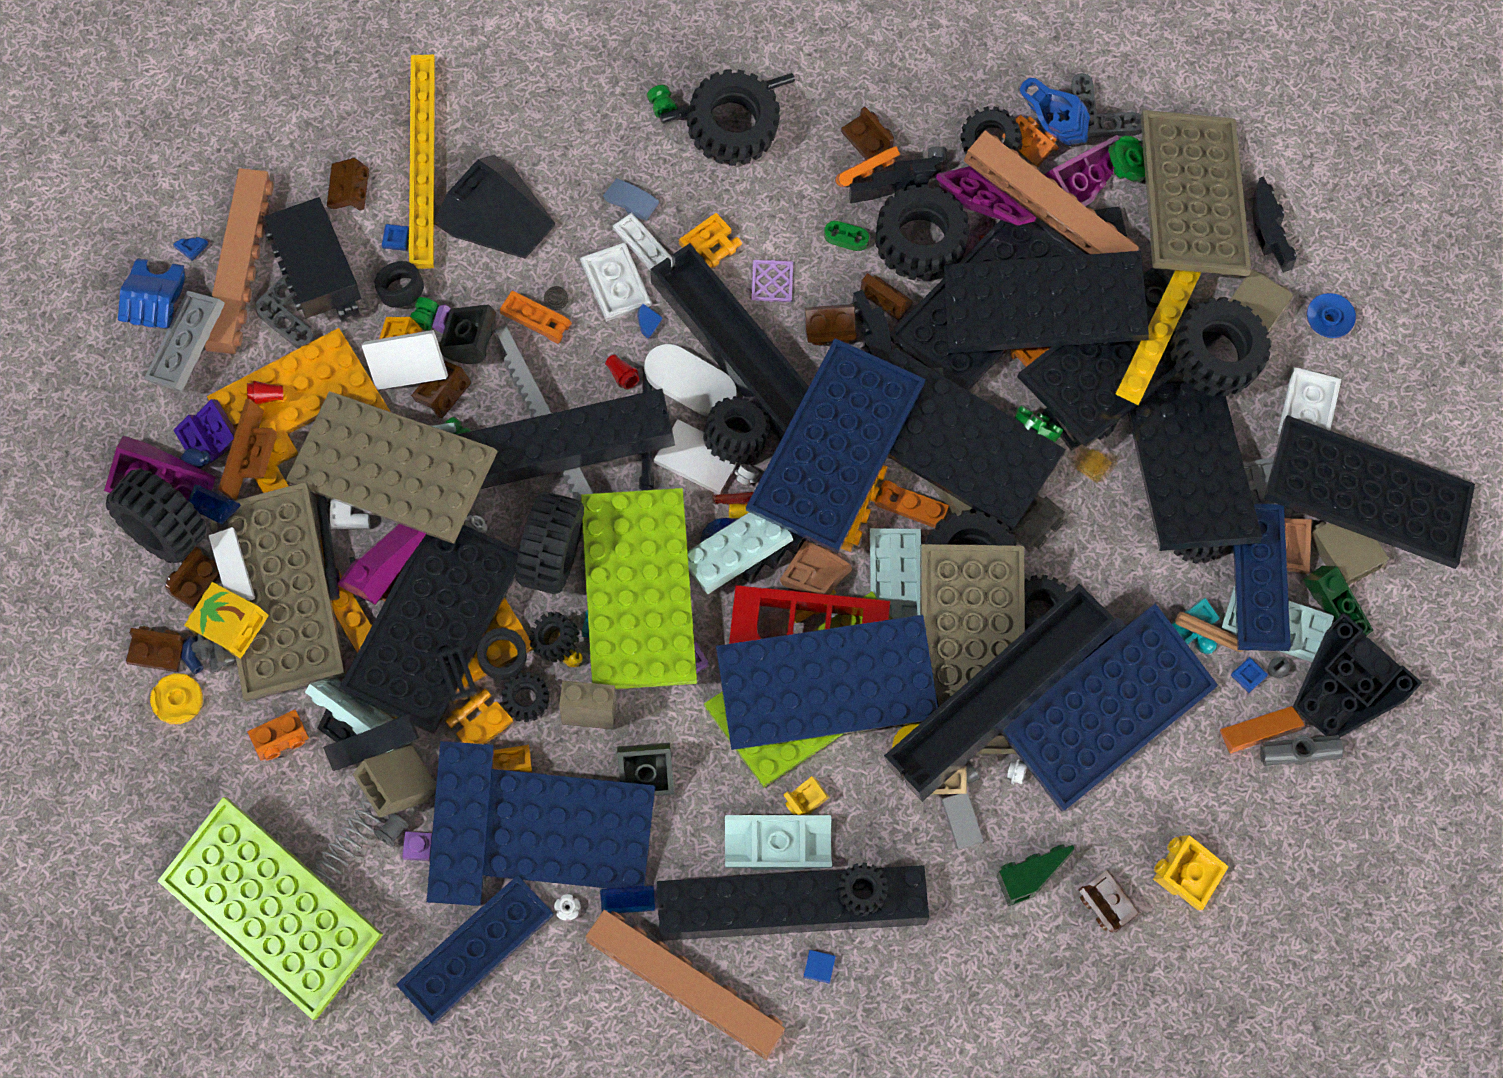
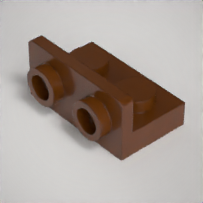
(868, 134)
(885, 296)
(830, 322)
(443, 393)
(192, 578)
(155, 649)

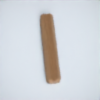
(1207, 630)

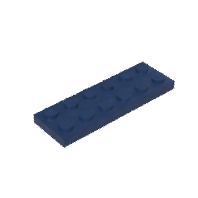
(1263, 585)
(460, 823)
(474, 950)

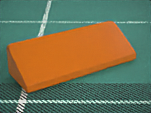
(1261, 729)

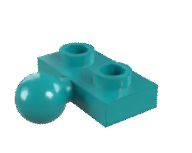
(1204, 612)

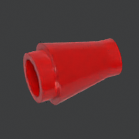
(623, 373)
(264, 392)

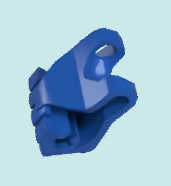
(1056, 102)
(149, 297)

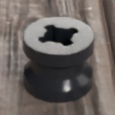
(347, 311)

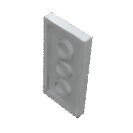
(184, 341)

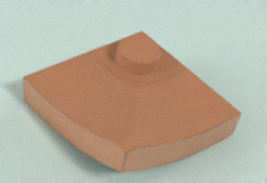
(1298, 544)
(815, 570)

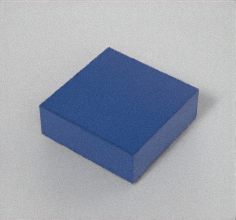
(395, 237)
(1249, 675)
(819, 966)

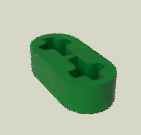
(846, 235)

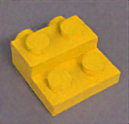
(1189, 871)

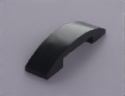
(371, 742)

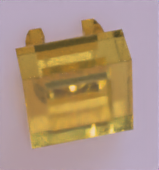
(1094, 465)

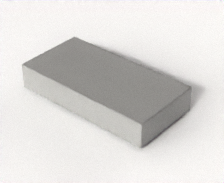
(962, 821)

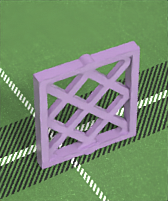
(772, 263)

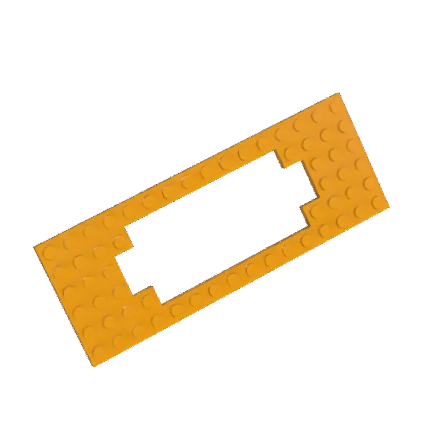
(306, 381)

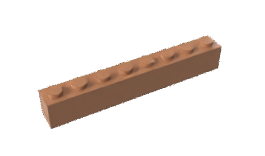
(1045, 198)
(238, 257)
(685, 984)

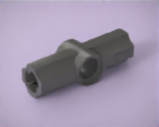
(1285, 750)

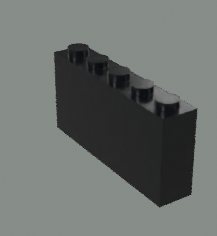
(311, 258)

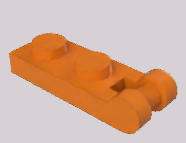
(866, 167)
(535, 316)
(911, 504)

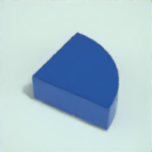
(191, 247)
(647, 320)

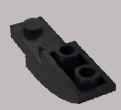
(1267, 221)
(873, 327)

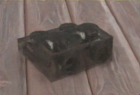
(1038, 522)

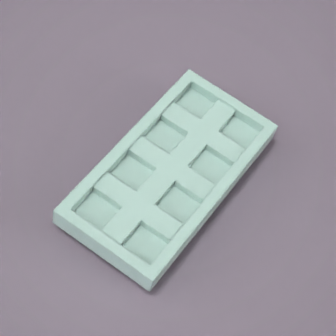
(735, 550)
(896, 569)
(1306, 627)
(346, 708)

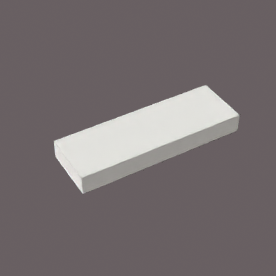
(641, 241)
(231, 563)

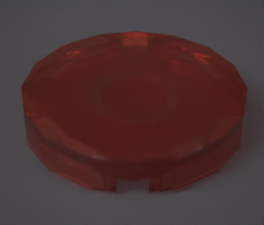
(732, 497)

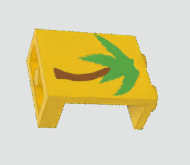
(226, 619)

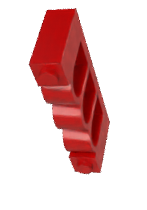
(749, 599)

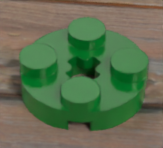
(1123, 155)
(1038, 423)

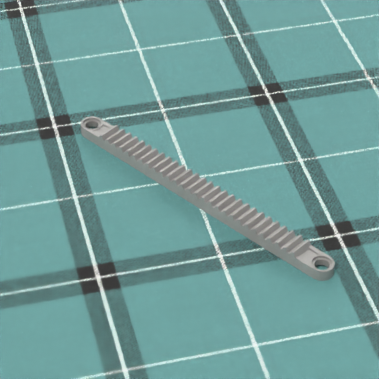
(534, 401)

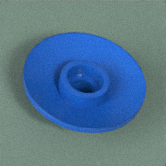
(1333, 306)

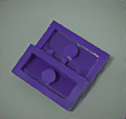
(207, 431)

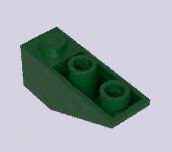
(1335, 596)
(1027, 878)

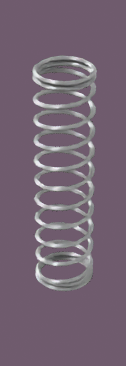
(348, 838)

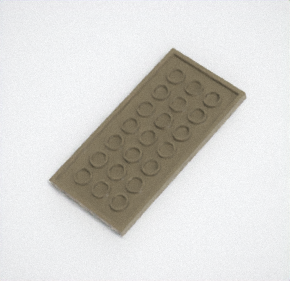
(1195, 193)
(392, 466)
(289, 584)
(970, 613)

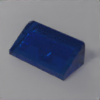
(212, 504)
(628, 899)

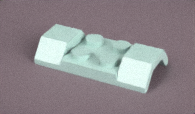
(778, 842)

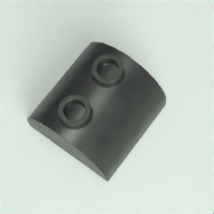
(467, 333)
(647, 765)

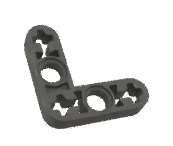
(1097, 120)
(279, 304)

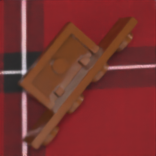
(248, 452)

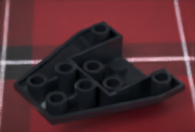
(494, 209)
(1351, 681)

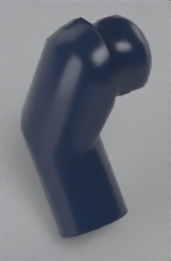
(195, 457)
(189, 656)

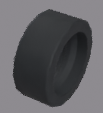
(403, 296)
(501, 634)

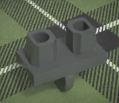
(215, 653)

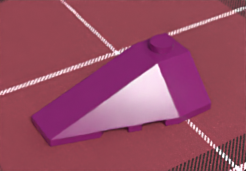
(1086, 172)
(982, 196)
(135, 454)
(380, 564)

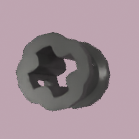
(391, 829)

